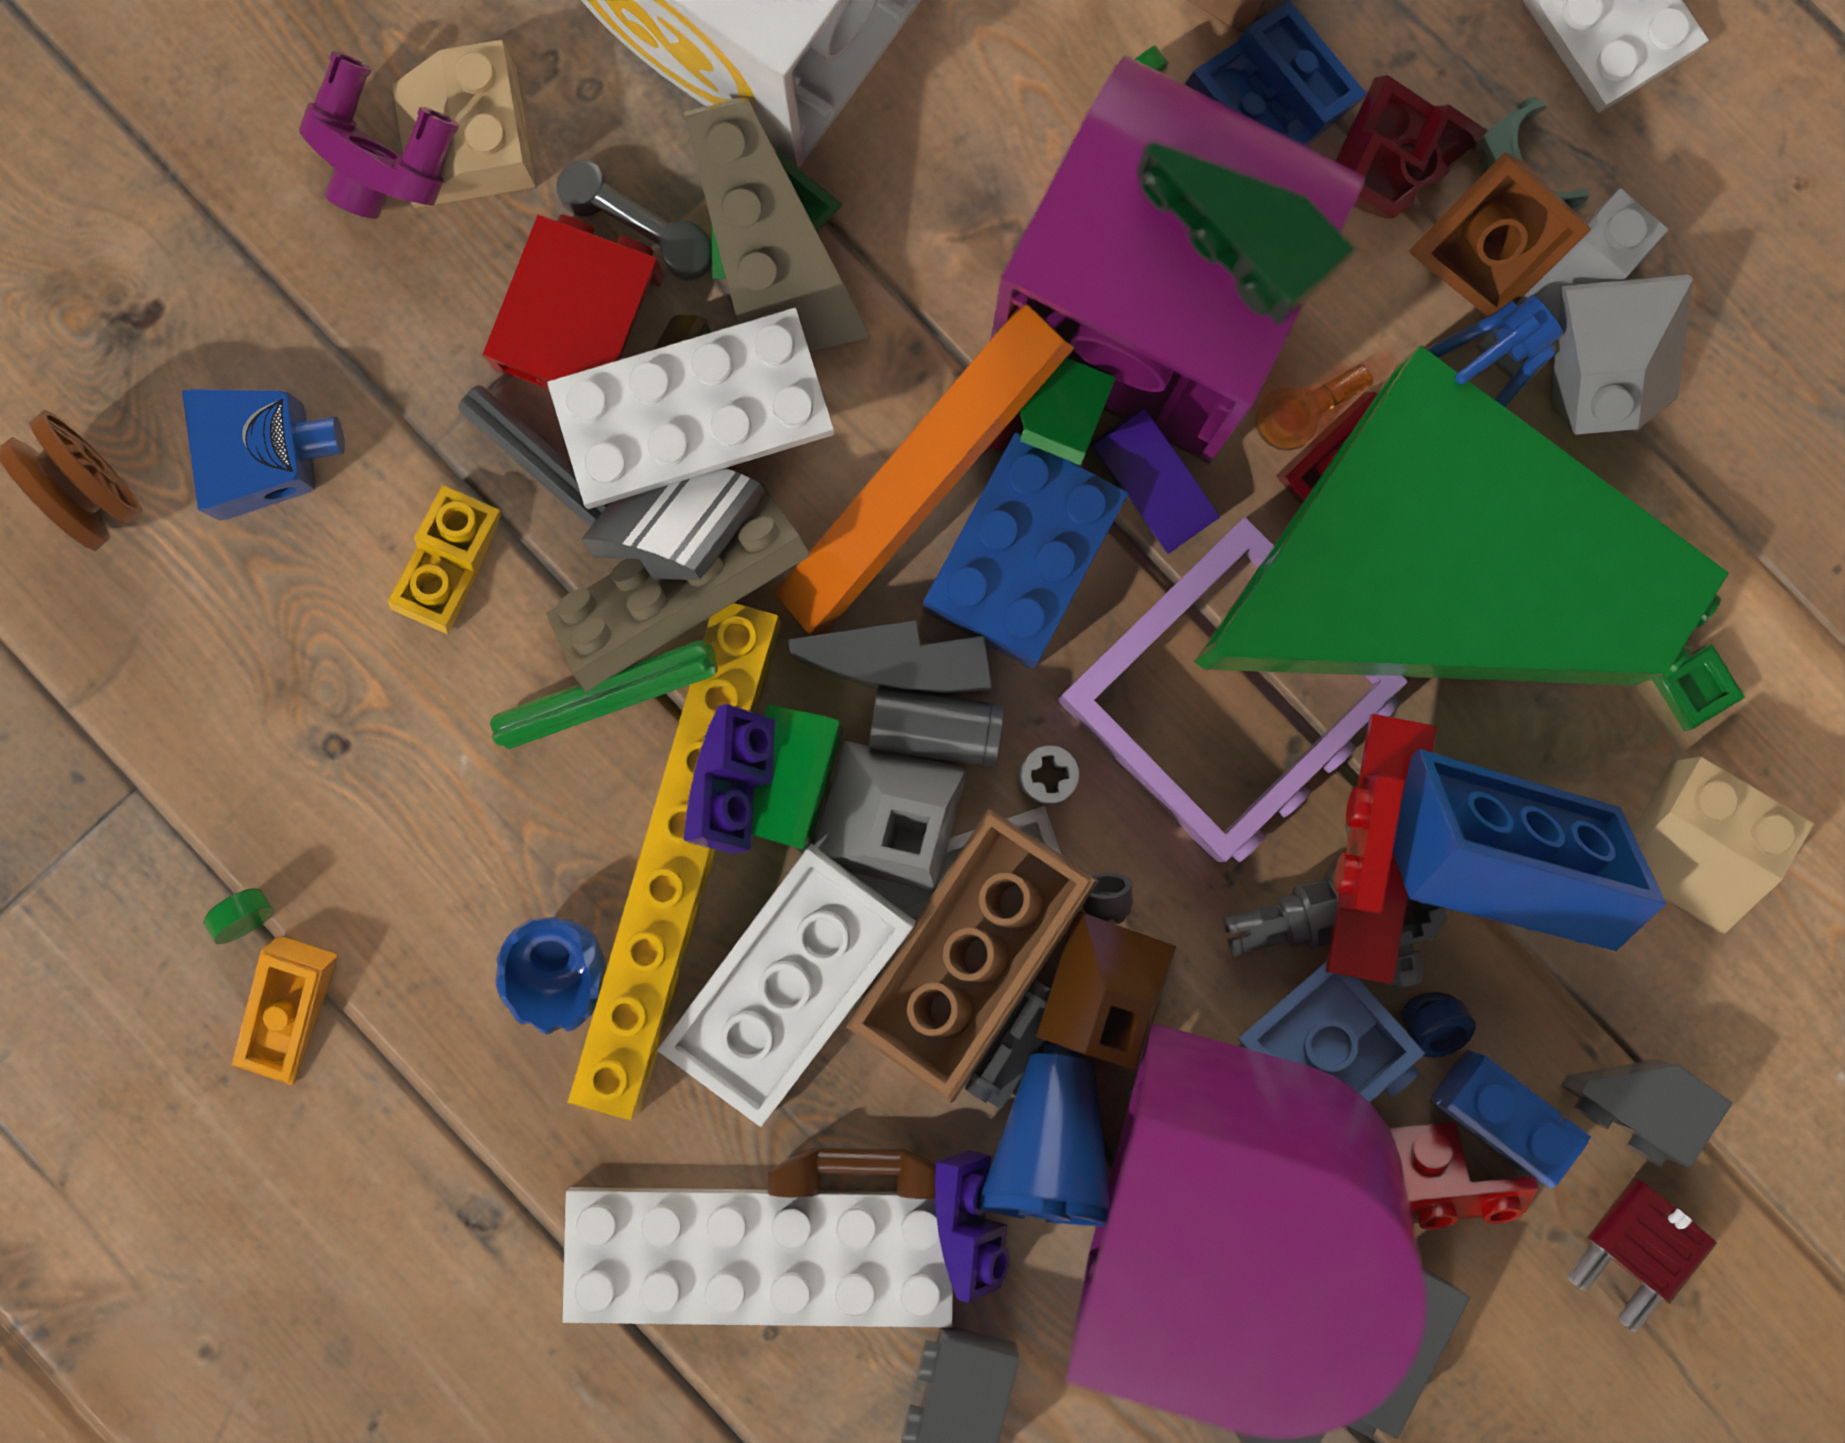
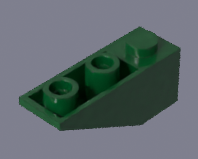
(1258, 231)

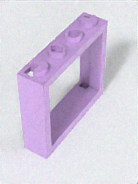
(1289, 789)

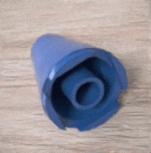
(1052, 1146)

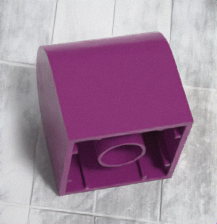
(1128, 279)
(1250, 1247)

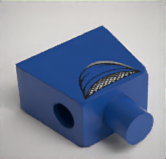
(253, 448)

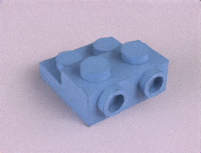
(1340, 1030)

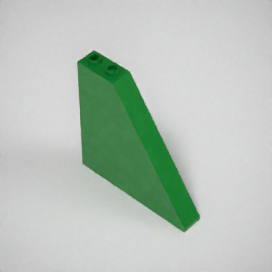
(1466, 553)

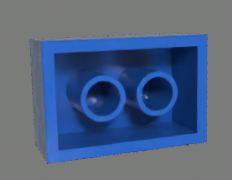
(1024, 551)

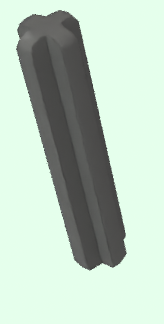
(527, 450)

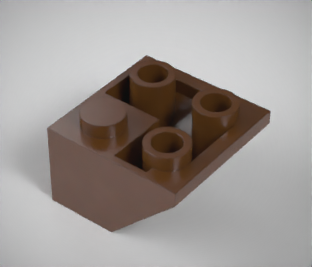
(1106, 991)

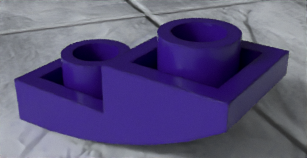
(1155, 479)
(729, 766)
(969, 1242)

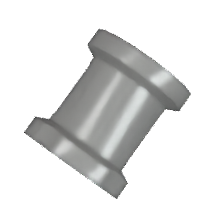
(1059, 759)

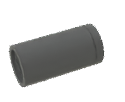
(936, 727)

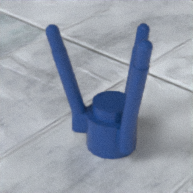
(1524, 332)

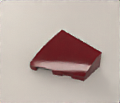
(1403, 145)

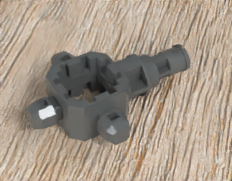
(1309, 920)

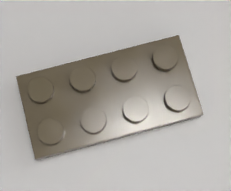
(634, 615)

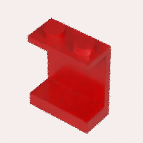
(569, 301)

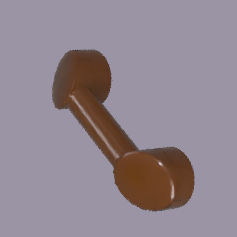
(801, 1173)

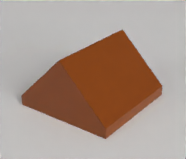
(1501, 236)

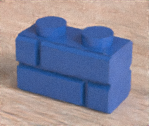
(1510, 1118)

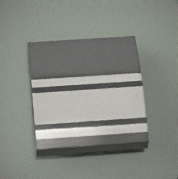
(676, 526)

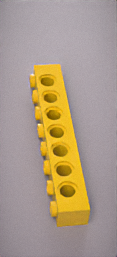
(667, 882)

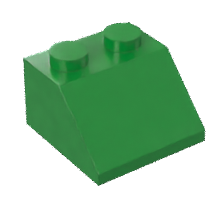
(801, 772)

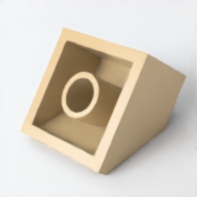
(482, 94)
(1716, 842)

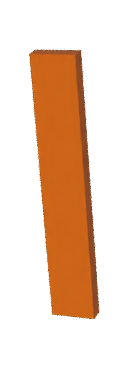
(923, 469)

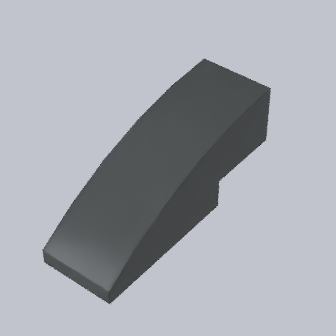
(894, 659)

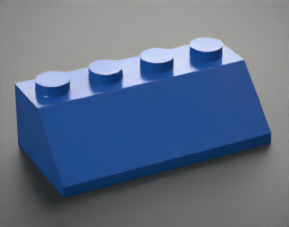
(1521, 853)

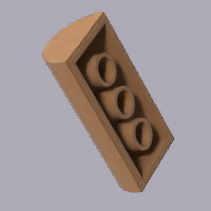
(972, 954)

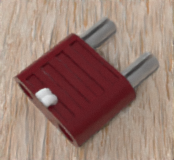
(1650, 1243)

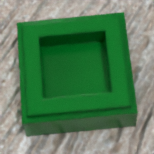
(1699, 688)

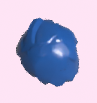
(550, 973)

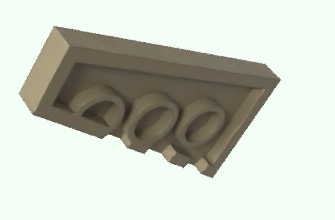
(764, 230)

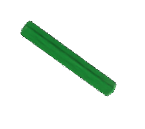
(626, 688)

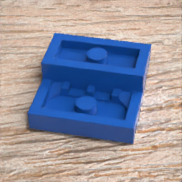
(1281, 77)

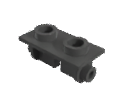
(1010, 1051)

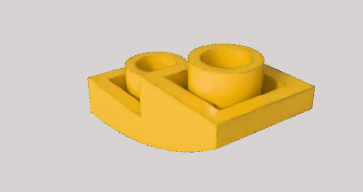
(445, 560)

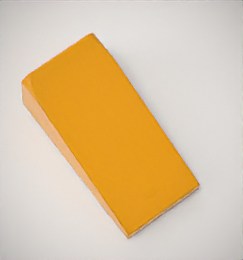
(283, 1008)

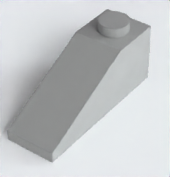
(1609, 252)

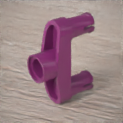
(362, 166)

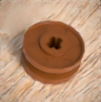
(69, 481)

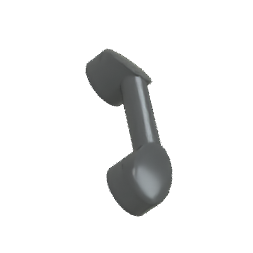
(682, 243)

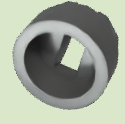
(1110, 898)

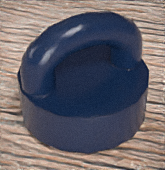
(1438, 1023)

